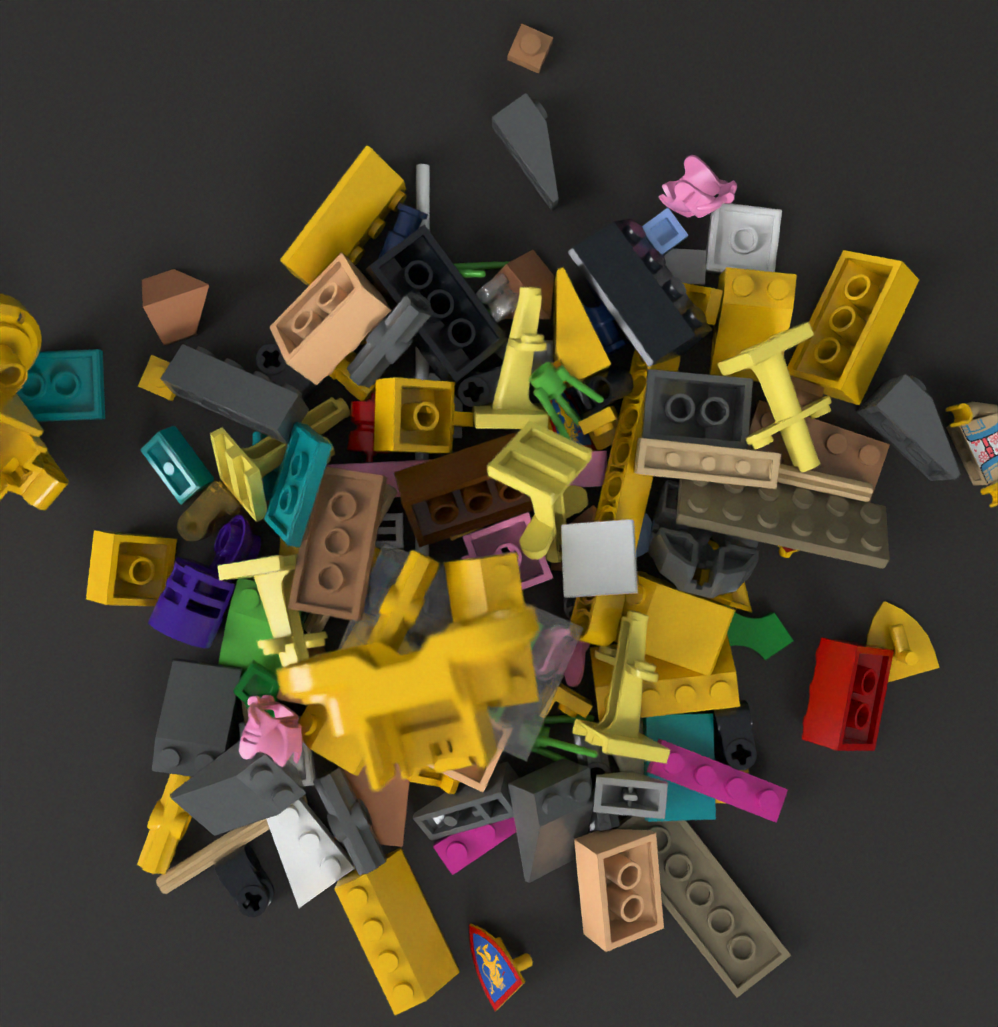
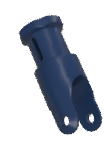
(406, 224)
(604, 326)

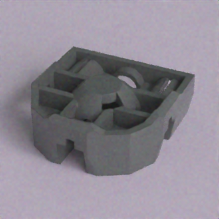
(683, 548)

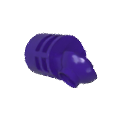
(193, 594)

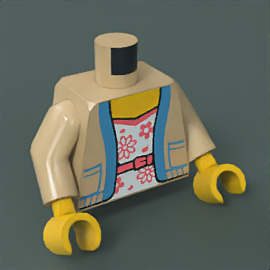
(976, 441)

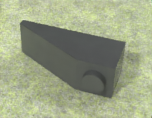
(526, 137)
(469, 806)

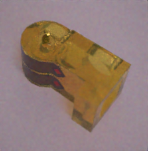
(199, 519)

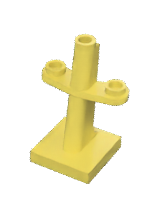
(770, 368)
(511, 401)
(244, 467)
(543, 468)
(274, 582)
(620, 726)

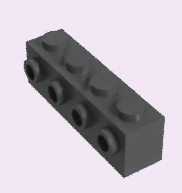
(235, 393)

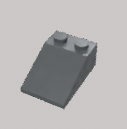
(697, 408)
(911, 424)
(196, 717)
(239, 791)
(549, 813)

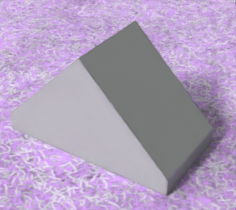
(630, 795)

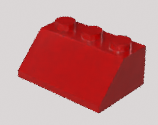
(847, 695)

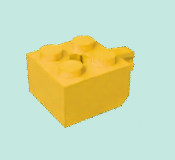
(416, 416)

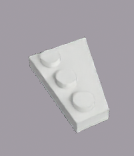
(308, 851)

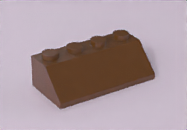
(457, 494)

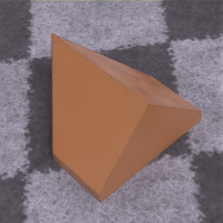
(530, 272)
(174, 304)

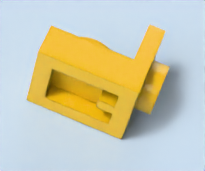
(601, 427)
(571, 702)

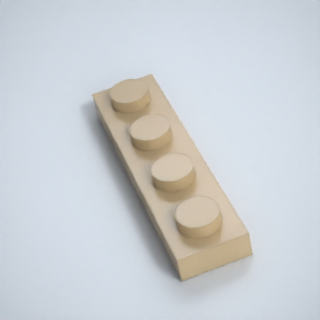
(707, 463)

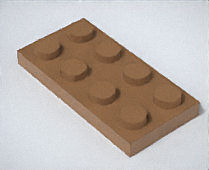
(838, 449)
(339, 545)

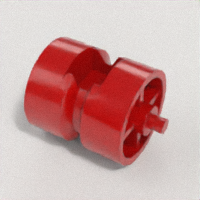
(362, 439)

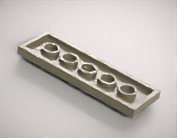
(788, 519)
(711, 906)

